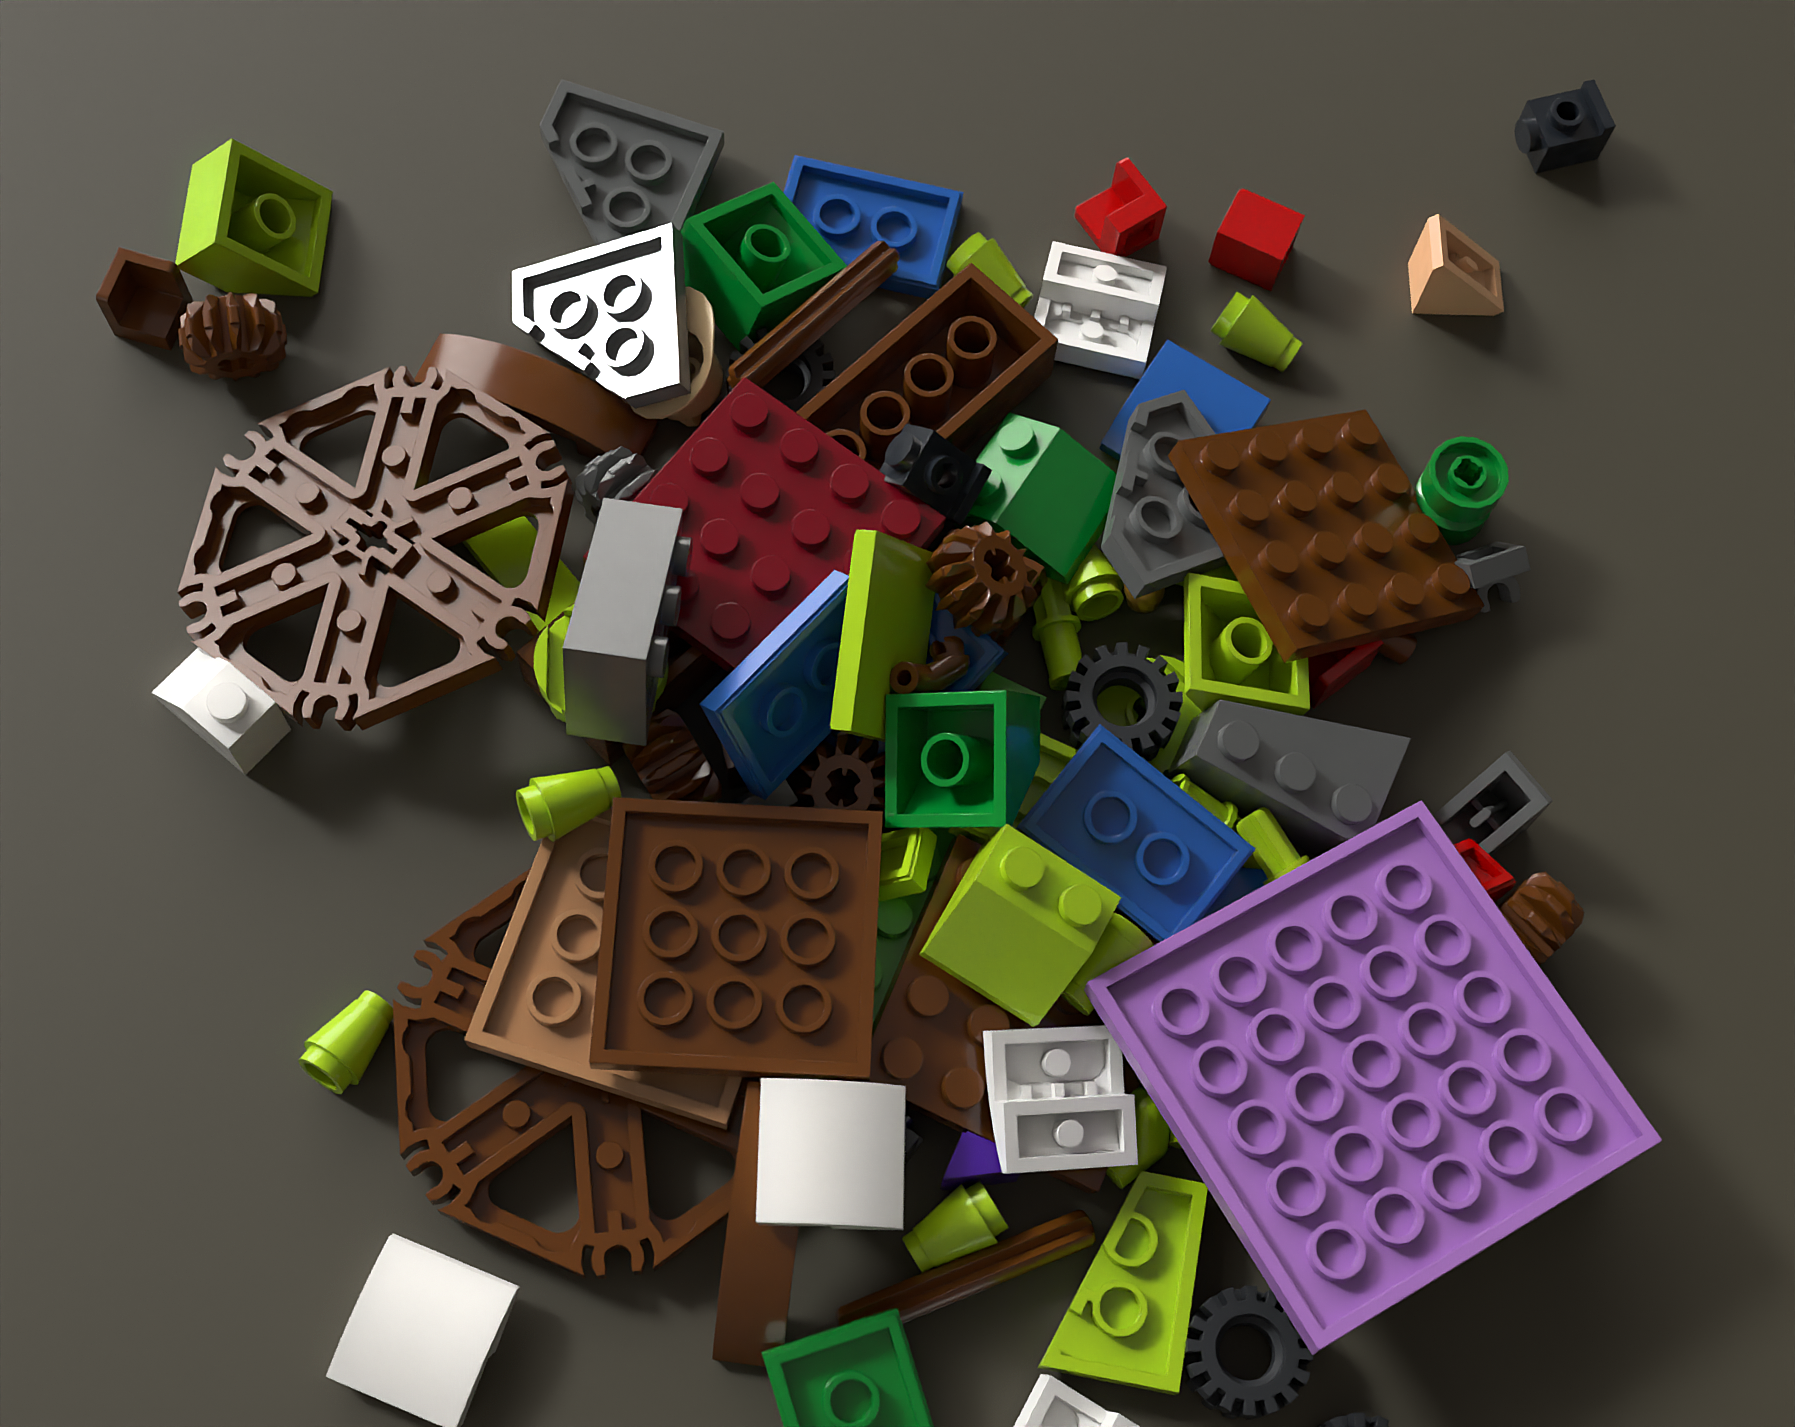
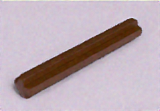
(815, 316)
(976, 1270)

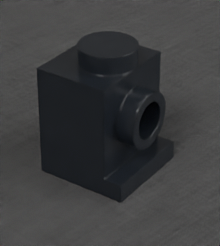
(1564, 128)
(934, 472)

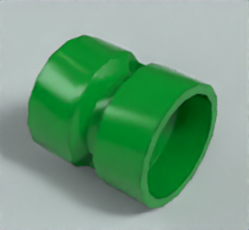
(1462, 487)

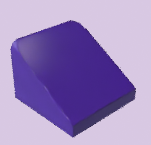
(975, 1161)

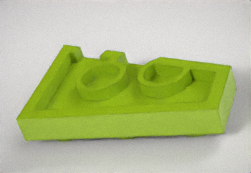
(1138, 1292)

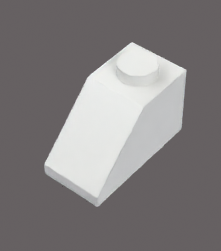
(223, 709)

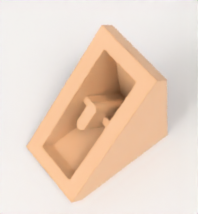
(1453, 273)

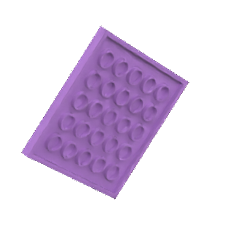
(1369, 1073)

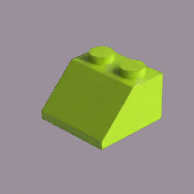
(253, 224)
(1233, 655)
(1020, 925)

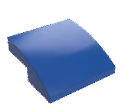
(1218, 396)

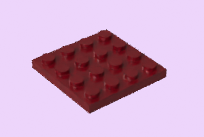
(769, 518)

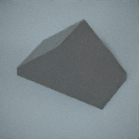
(1494, 806)

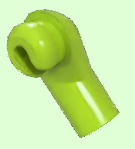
(1152, 1139)

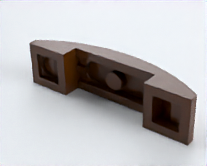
(543, 394)
(755, 1260)

